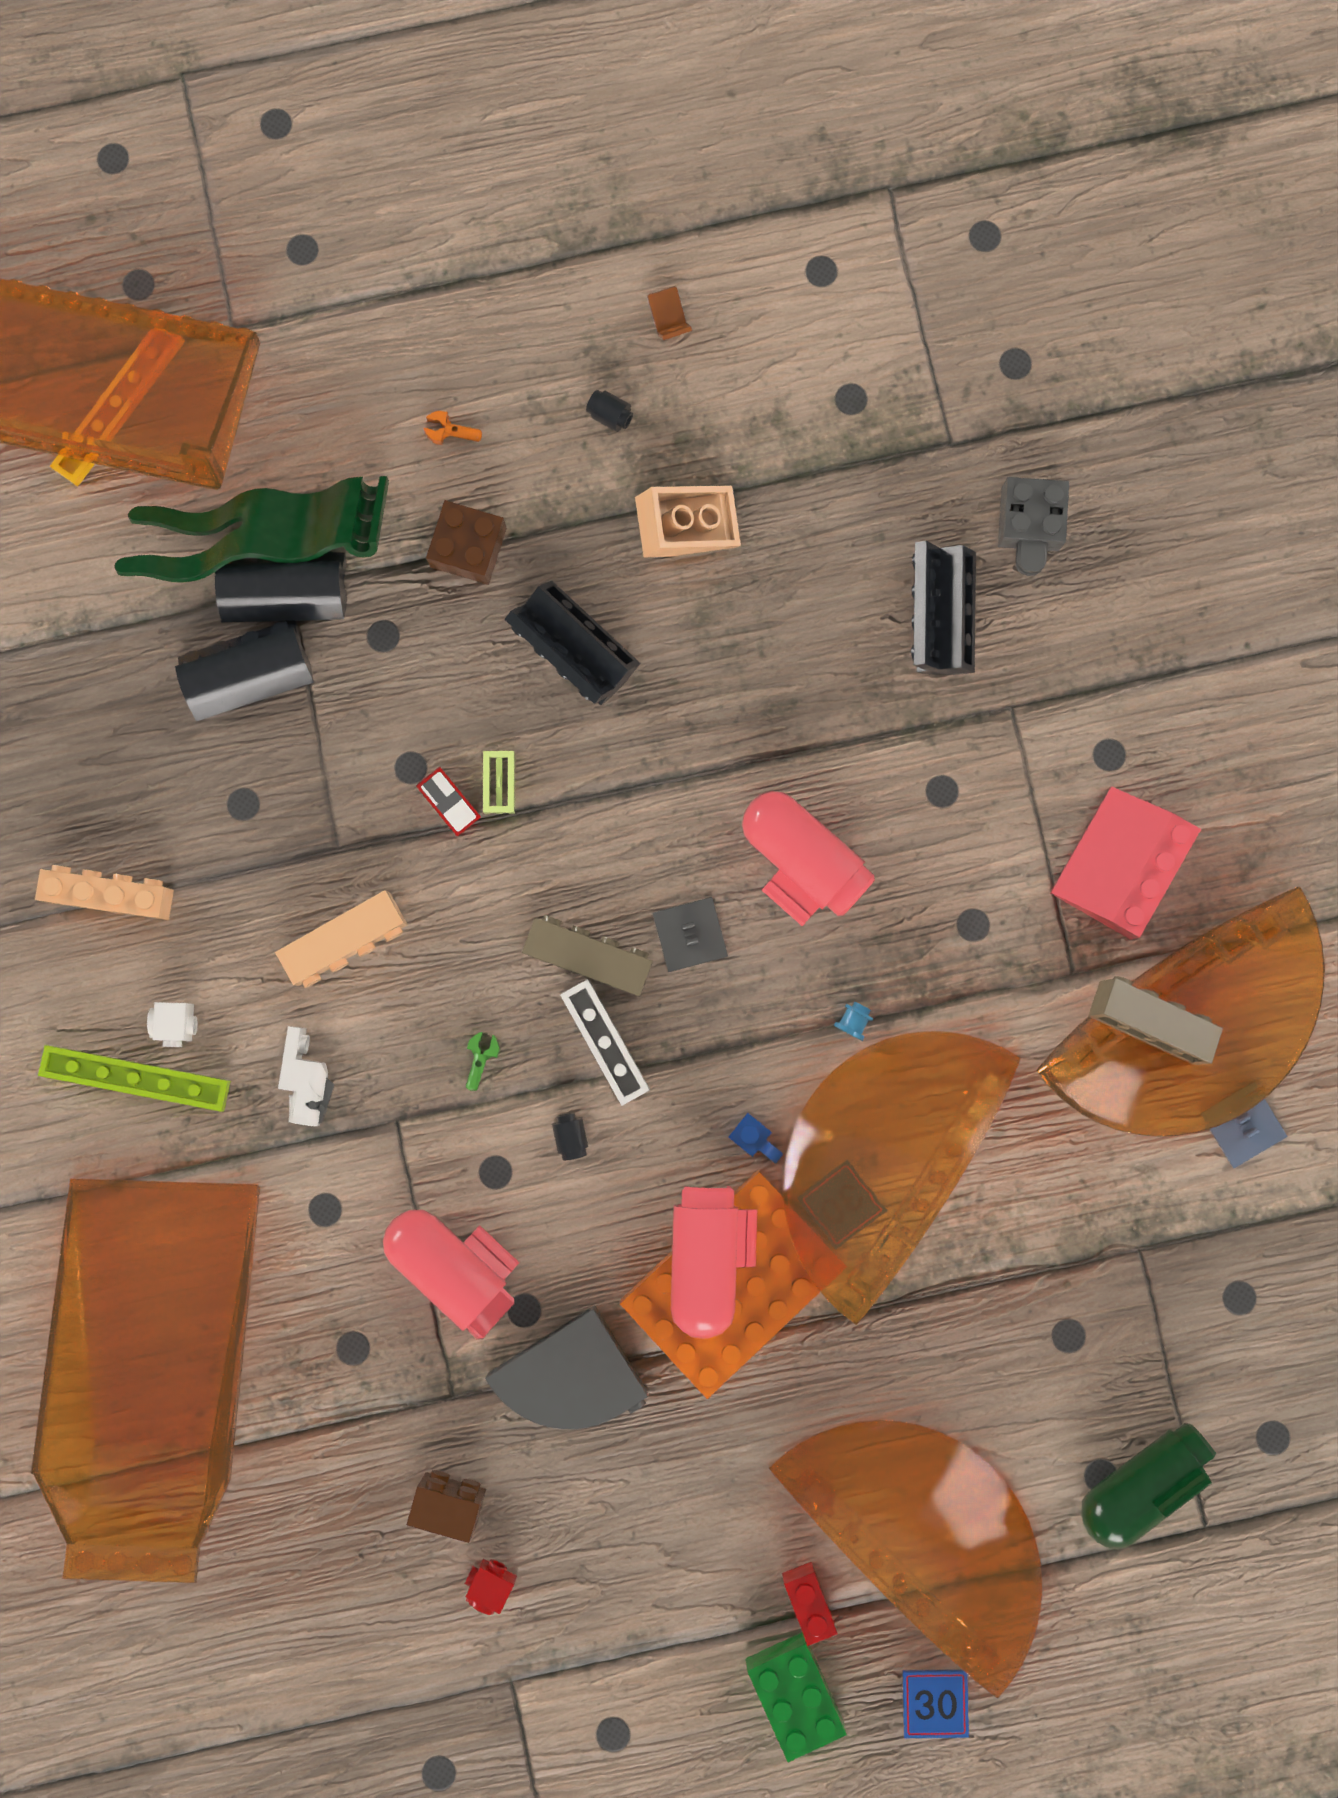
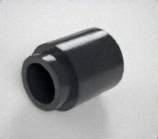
(609, 410)
(570, 1136)

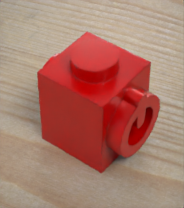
(489, 1586)

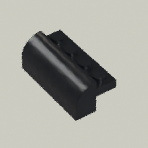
(282, 591)
(944, 609)
(573, 643)
(243, 670)

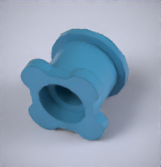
(854, 1020)

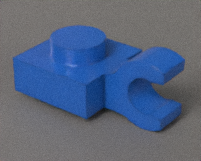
(753, 1137)

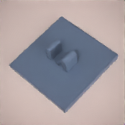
(1249, 1134)

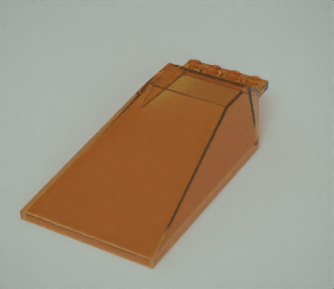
(144, 1372)

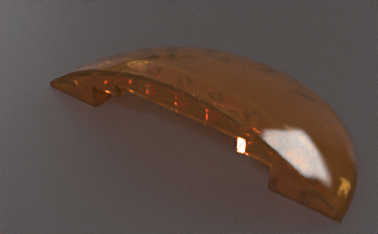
(1254, 979)
(884, 1154)
(930, 1534)

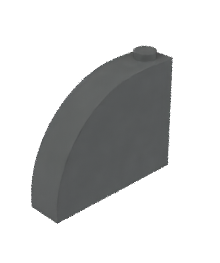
(571, 1377)

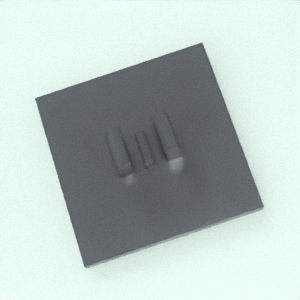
(690, 934)

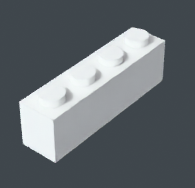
(605, 1042)

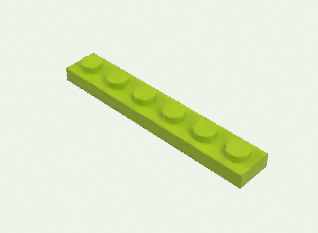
(134, 1078)

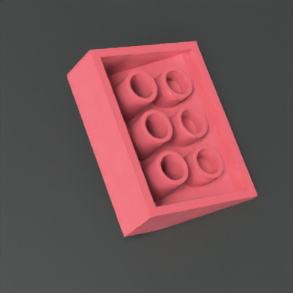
(1125, 862)

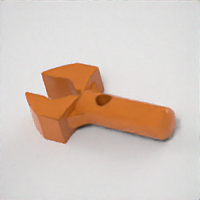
(449, 429)

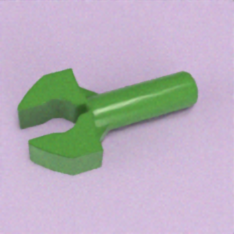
(480, 1059)

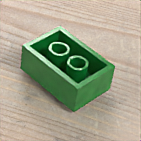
(795, 1697)

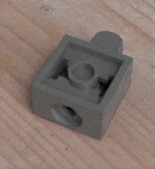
(1035, 521)

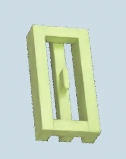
(499, 808)

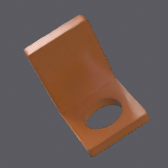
(668, 313)

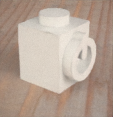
(172, 1023)

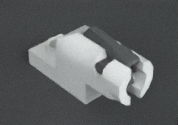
(306, 1080)

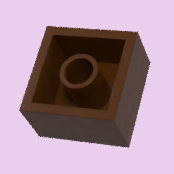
(466, 542)
(446, 1506)

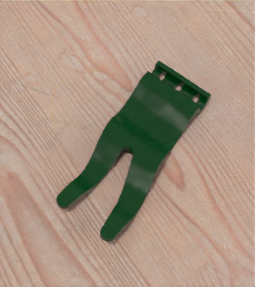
(274, 528)

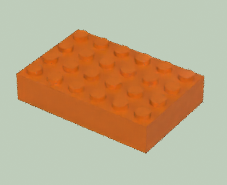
(763, 1302)

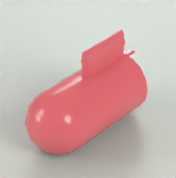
(811, 860)
(706, 1249)
(455, 1275)

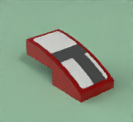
(448, 801)

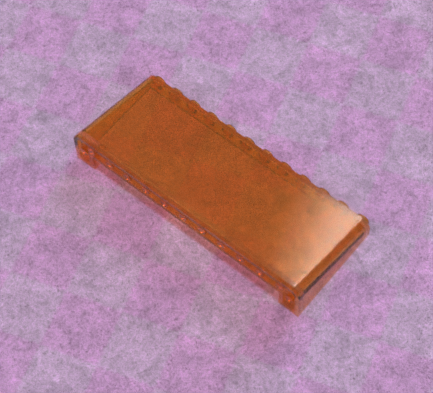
(121, 383)

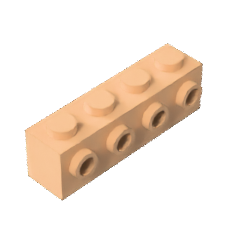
(104, 894)
(342, 938)

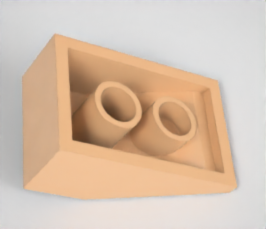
(687, 520)

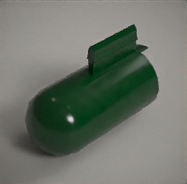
(1147, 1488)

